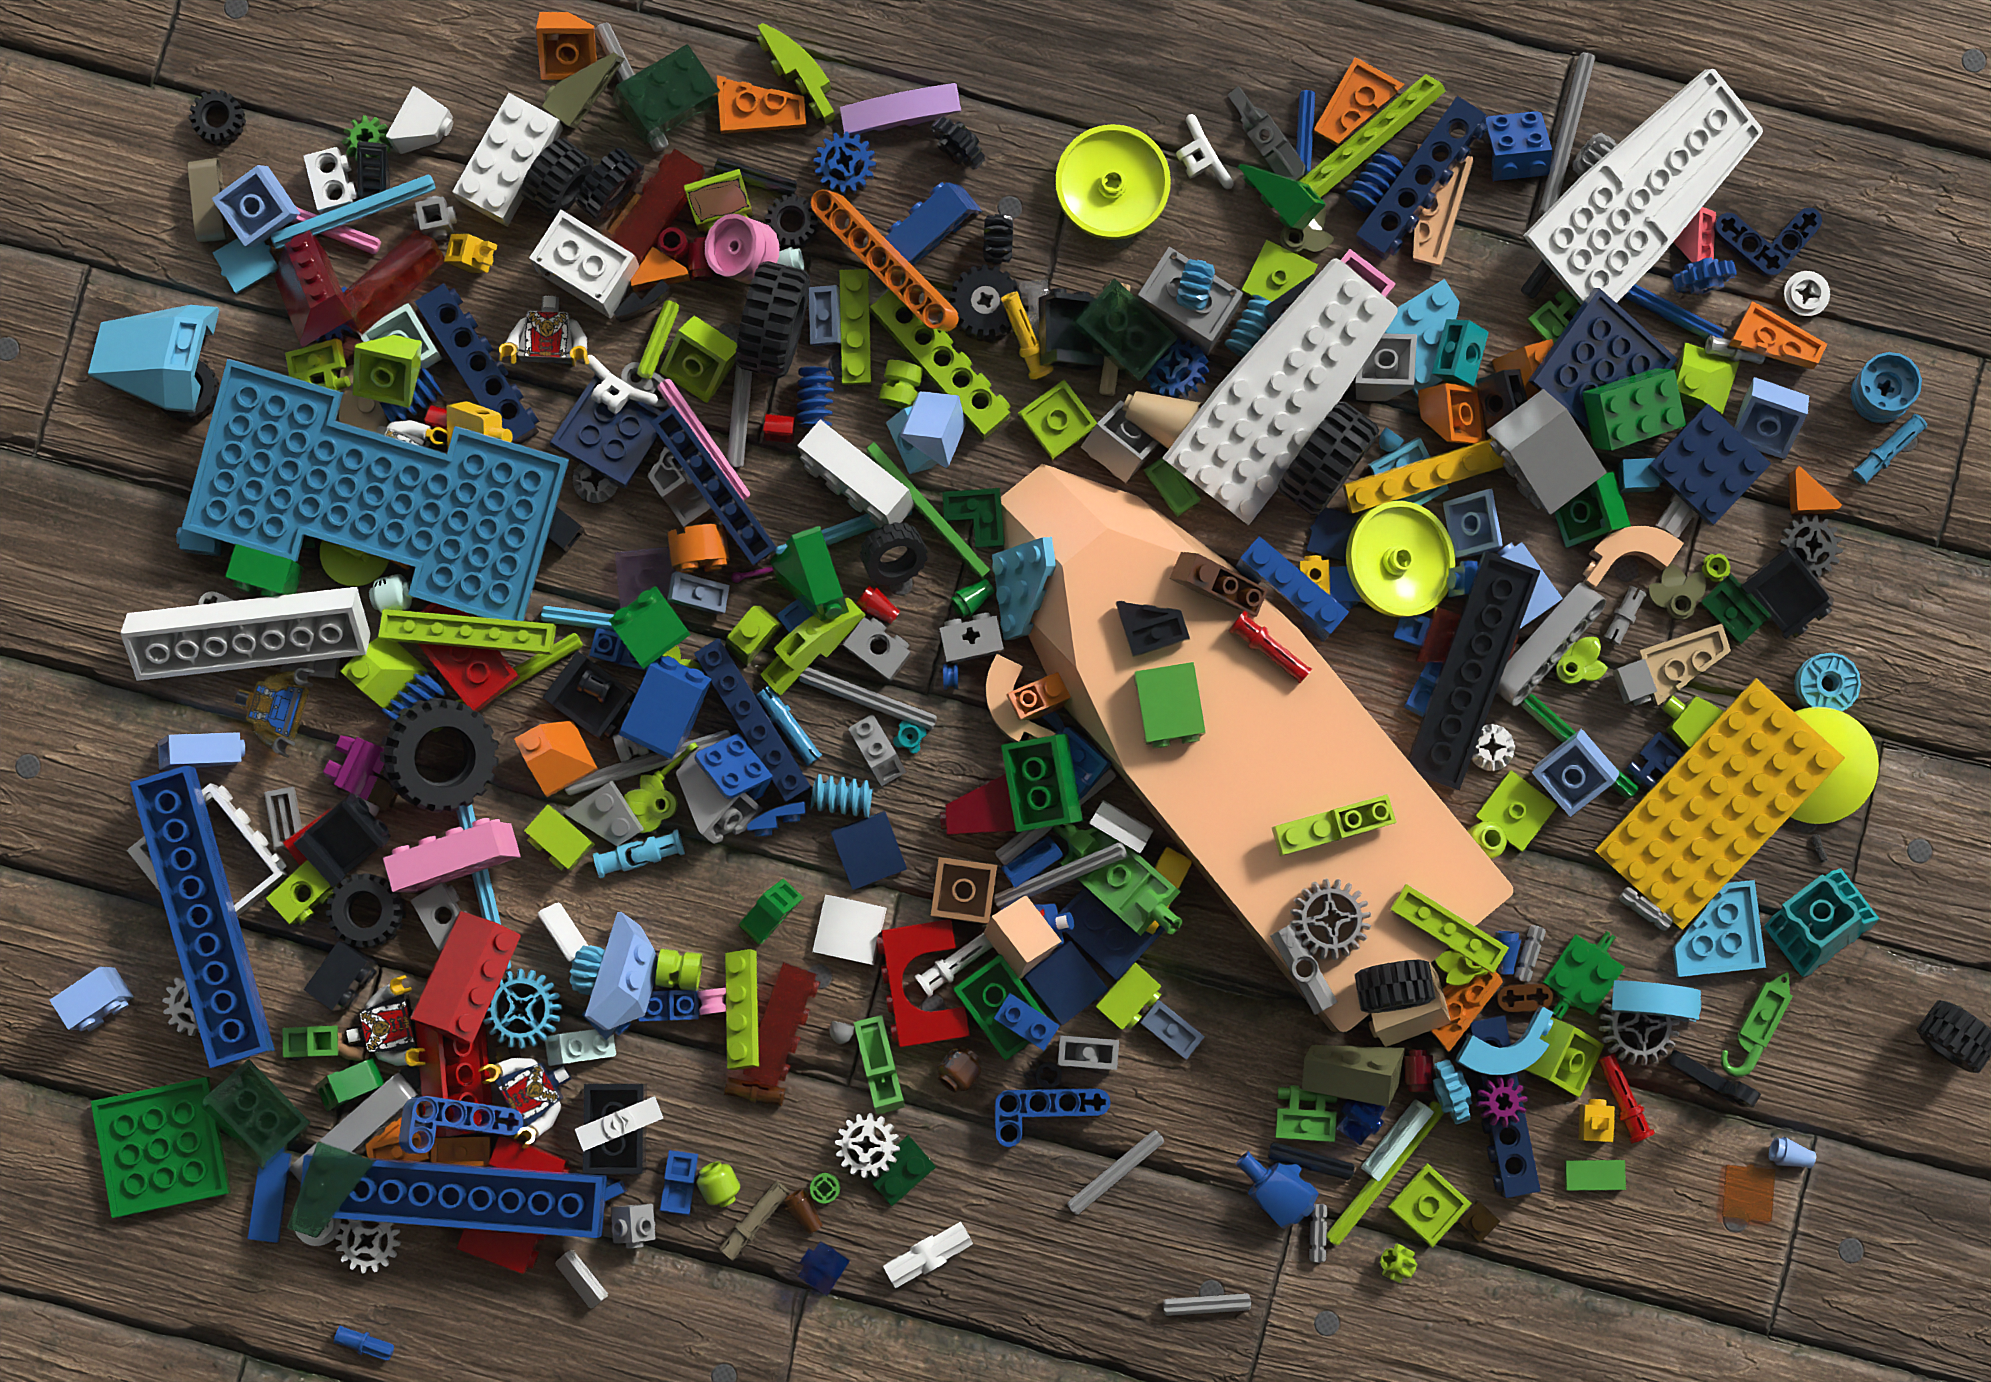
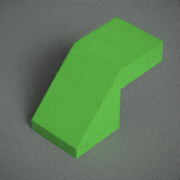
(310, 1041)

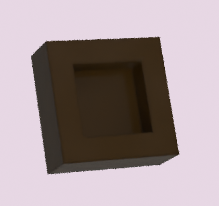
(1479, 1221)

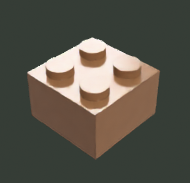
(963, 890)

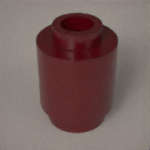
(673, 236)
(697, 261)
(1418, 1071)

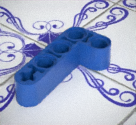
(1052, 1108)
(461, 1121)

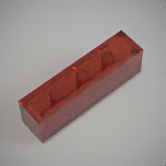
(659, 204)
(392, 280)
(781, 1023)

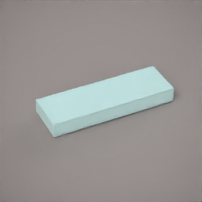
(1397, 1140)

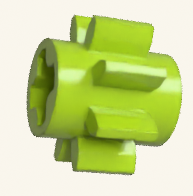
(1398, 1263)

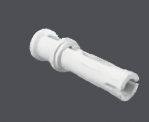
(945, 970)

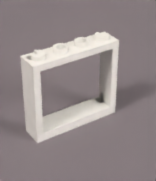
(141, 854)

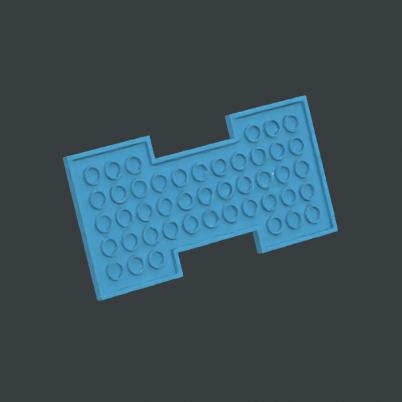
(290, 470)

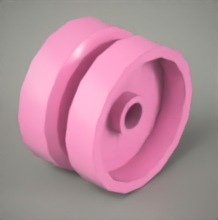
(739, 245)

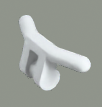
(1209, 157)
(624, 390)

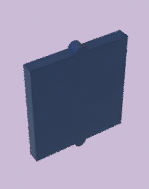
(1331, 534)

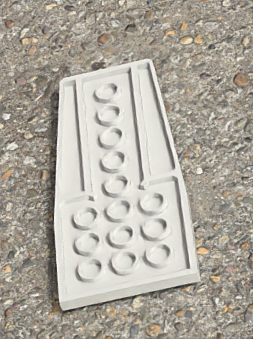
(1645, 190)
(1282, 391)

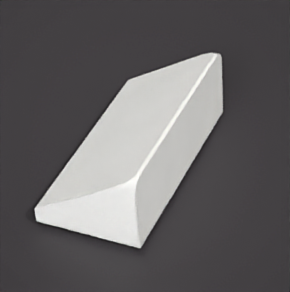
(562, 930)
(581, 1278)

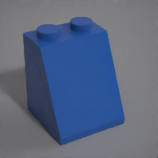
(665, 706)

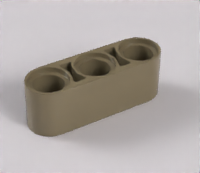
(205, 183)

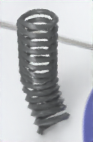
(1818, 843)

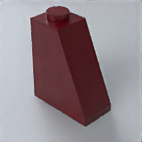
(980, 811)

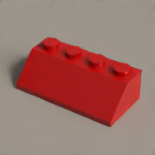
(465, 977)
(453, 1071)

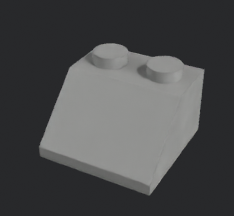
(1119, 444)

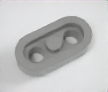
(646, 385)

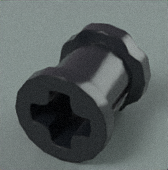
(595, 687)

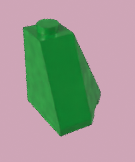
(810, 574)

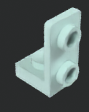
(578, 1047)

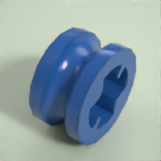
(950, 676)

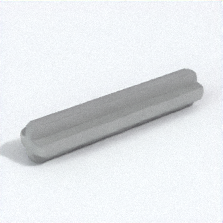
(1207, 1304)

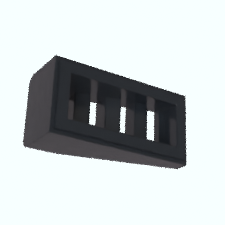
(367, 186)

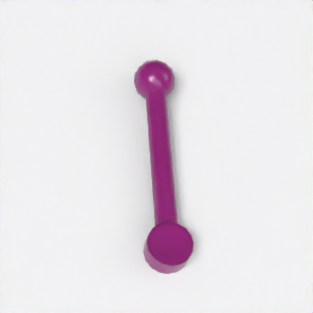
(736, 577)

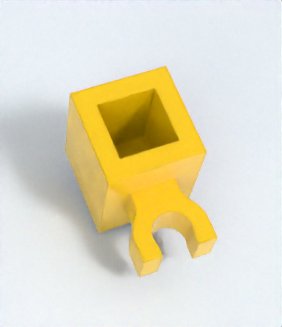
(470, 253)
(1596, 1121)

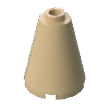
(1160, 415)

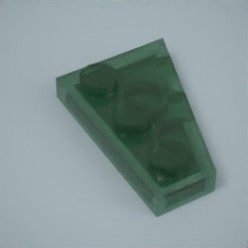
(326, 1186)

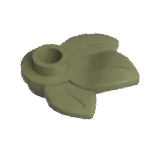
(1310, 238)
(1677, 587)

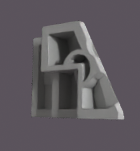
(679, 490)

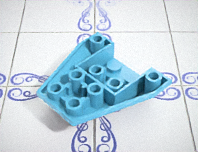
(155, 355)

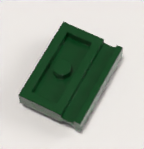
(1734, 609)
(906, 1173)

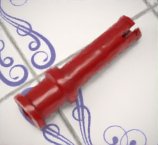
(1258, 638)
(1630, 1112)

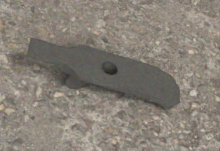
(1276, 148)

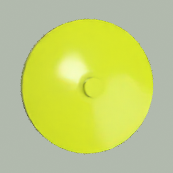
(1112, 182)
(1400, 558)
(1852, 779)

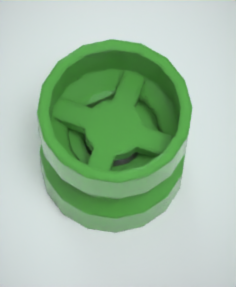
(828, 1185)

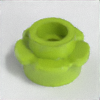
(1723, 567)

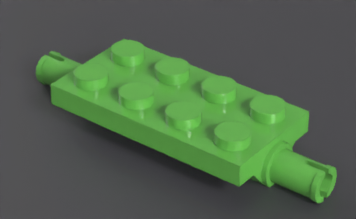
(1126, 886)

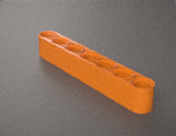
(895, 263)

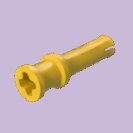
(1029, 344)

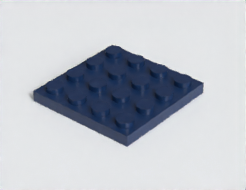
(1595, 350)

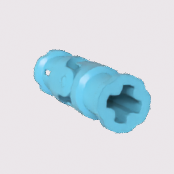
(641, 853)

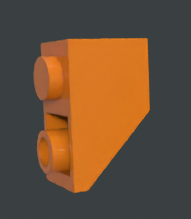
(1039, 697)

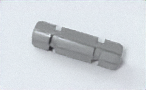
(1645, 908)
(1529, 953)
(1318, 1234)

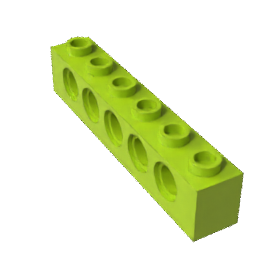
(984, 420)

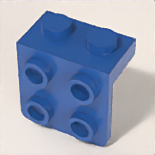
(1519, 145)
(734, 768)

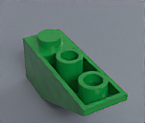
(1292, 199)

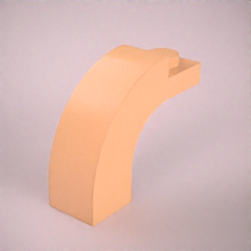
(1640, 541)
(1000, 681)

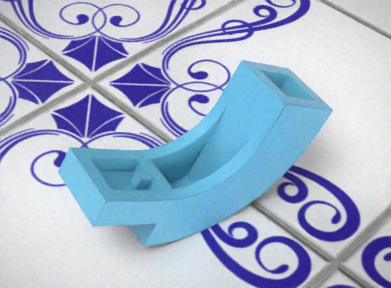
(1657, 999)
(1500, 1061)

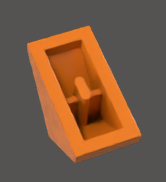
(656, 268)
(1808, 495)

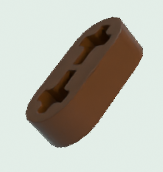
(1523, 990)

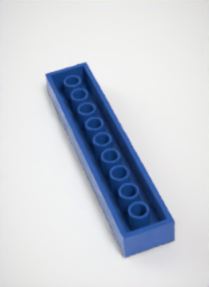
(202, 916)
(477, 1198)

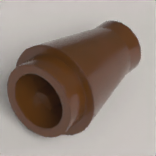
(803, 1210)

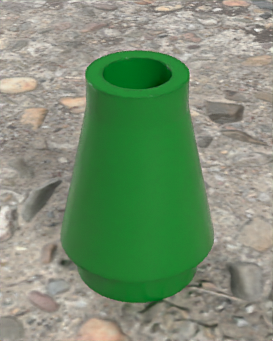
(971, 598)

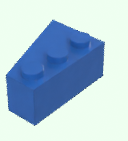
(931, 221)

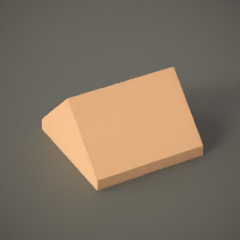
(1021, 935)

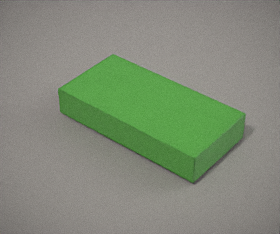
(1172, 486)
(1595, 1175)

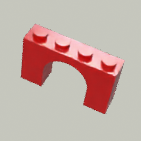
(900, 948)
(508, 1248)

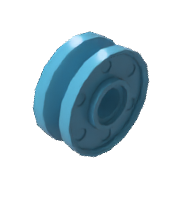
(1842, 673)

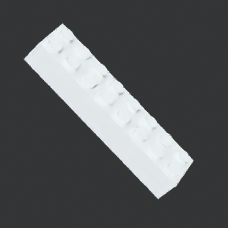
(246, 633)

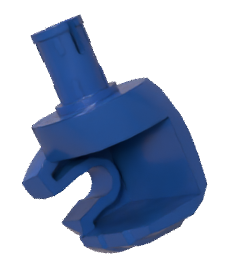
(1279, 1190)

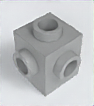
(433, 208)
(633, 1224)

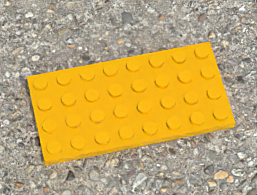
(1719, 803)

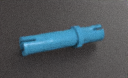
(1881, 457)
(788, 725)

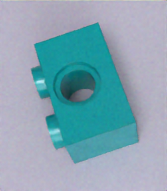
(1460, 352)

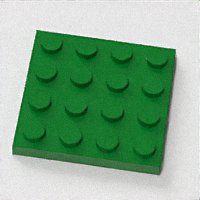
(159, 1147)

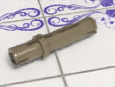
(754, 1220)

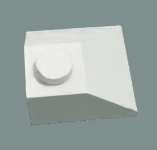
(419, 123)

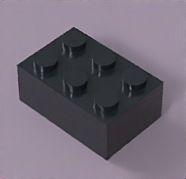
(622, 1154)

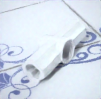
(928, 1254)

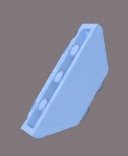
(624, 976)

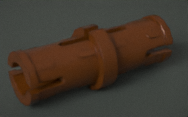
(755, 1091)

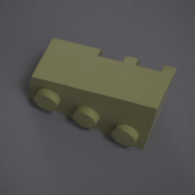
(1354, 1072)

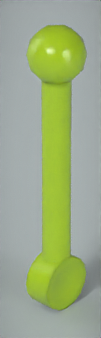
(689, 749)

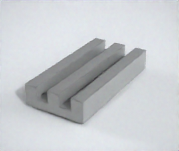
(284, 815)

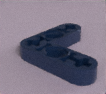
(1775, 249)

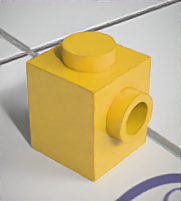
(1316, 570)

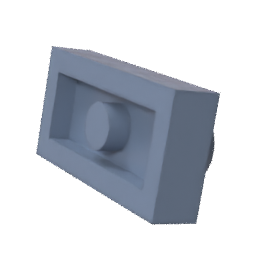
(824, 315)
(698, 593)
(1172, 1029)

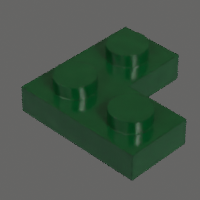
(983, 508)

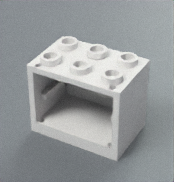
(585, 263)

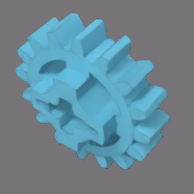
(1452, 1091)

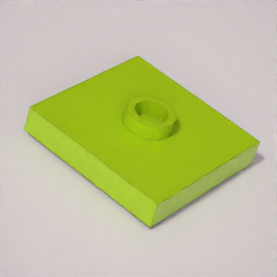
(1276, 272)
(1057, 419)
(1517, 810)
(1429, 1205)

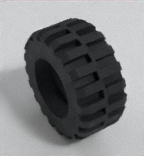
(772, 319)
(1328, 458)
(475, 768)

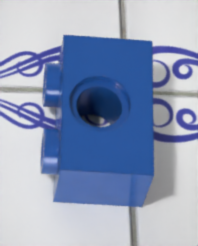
(1026, 1022)

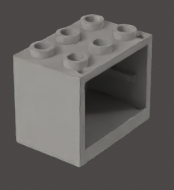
(1200, 327)
(1545, 452)

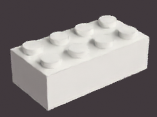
(503, 157)
(855, 476)

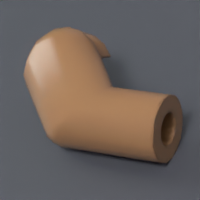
(351, 1052)

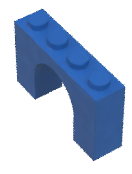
(1316, 606)

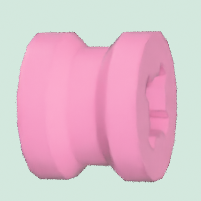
(712, 1001)

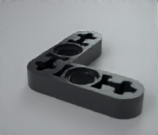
(1731, 1090)

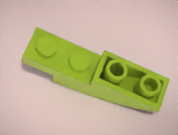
(795, 62)
(806, 643)
(1333, 825)

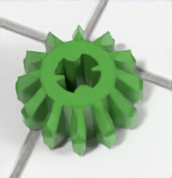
(363, 130)

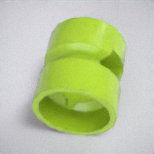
(901, 383)
(678, 969)

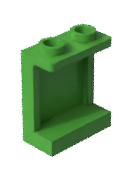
(1170, 704)

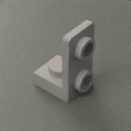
(877, 750)

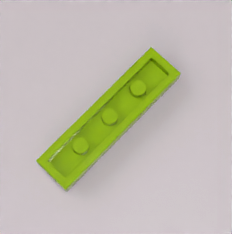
(855, 327)
(1449, 928)
(741, 1009)

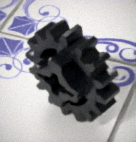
(958, 142)

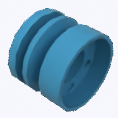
(1901, 385)

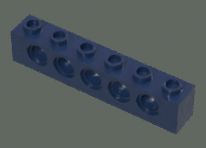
(1458, 116)
(434, 307)
(714, 485)
(753, 720)
(1525, 1178)

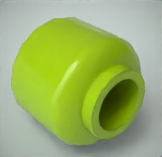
(1489, 837)
(718, 1184)

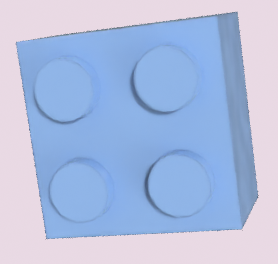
(256, 206)
(1575, 772)
(92, 999)

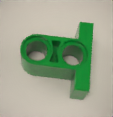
(770, 911)
(349, 1084)

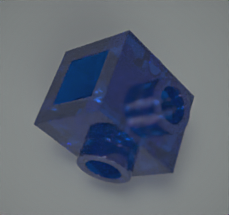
(1360, 1120)
(822, 1267)

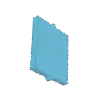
(245, 265)

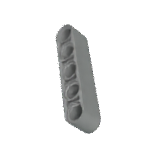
(1549, 643)
(365, 1119)

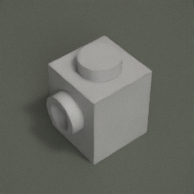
(1635, 682)

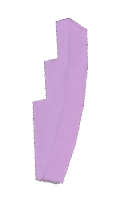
(900, 108)

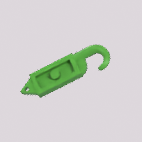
(1760, 1024)

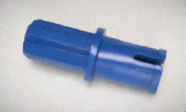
(363, 1343)

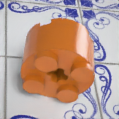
(698, 548)

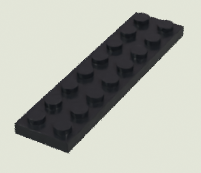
(1472, 669)

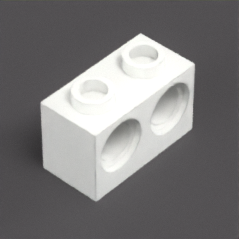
(325, 183)

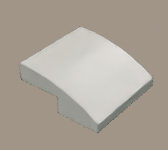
(1121, 826)
(849, 929)

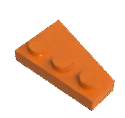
(1775, 337)
(1464, 1005)

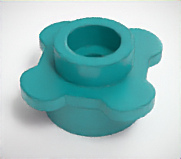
(902, 740)

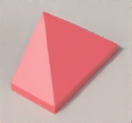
(1698, 236)

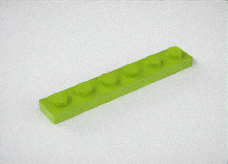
(1373, 135)
(467, 631)

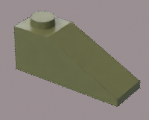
(577, 94)

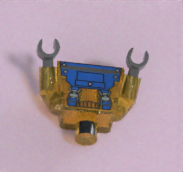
(277, 707)

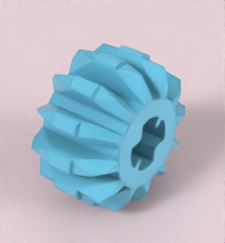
(586, 968)

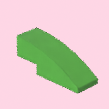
(879, 1064)

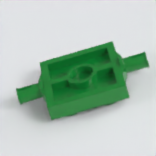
(1583, 975)

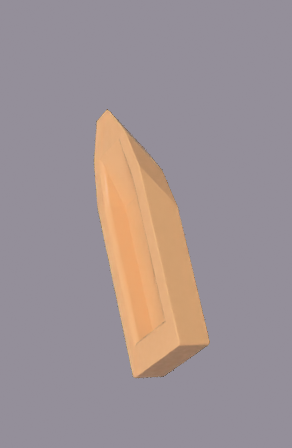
(1268, 744)

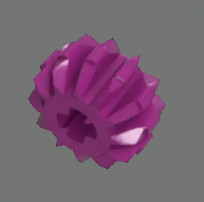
(1510, 1096)

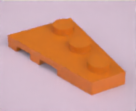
(1355, 101)
(757, 109)

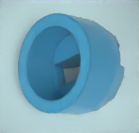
(1389, 440)

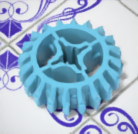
(510, 1017)

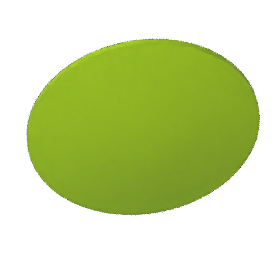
(350, 565)

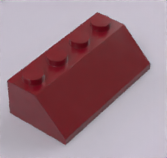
(310, 289)

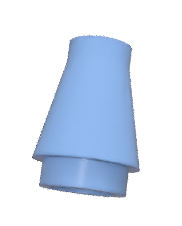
(1788, 1153)

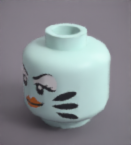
(391, 593)

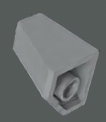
(710, 810)

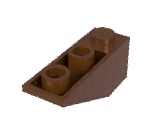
(1218, 582)

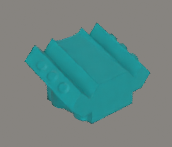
(1820, 921)

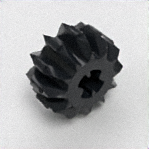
(998, 238)

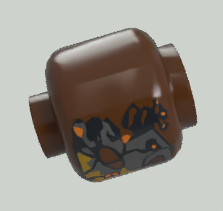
(959, 1069)

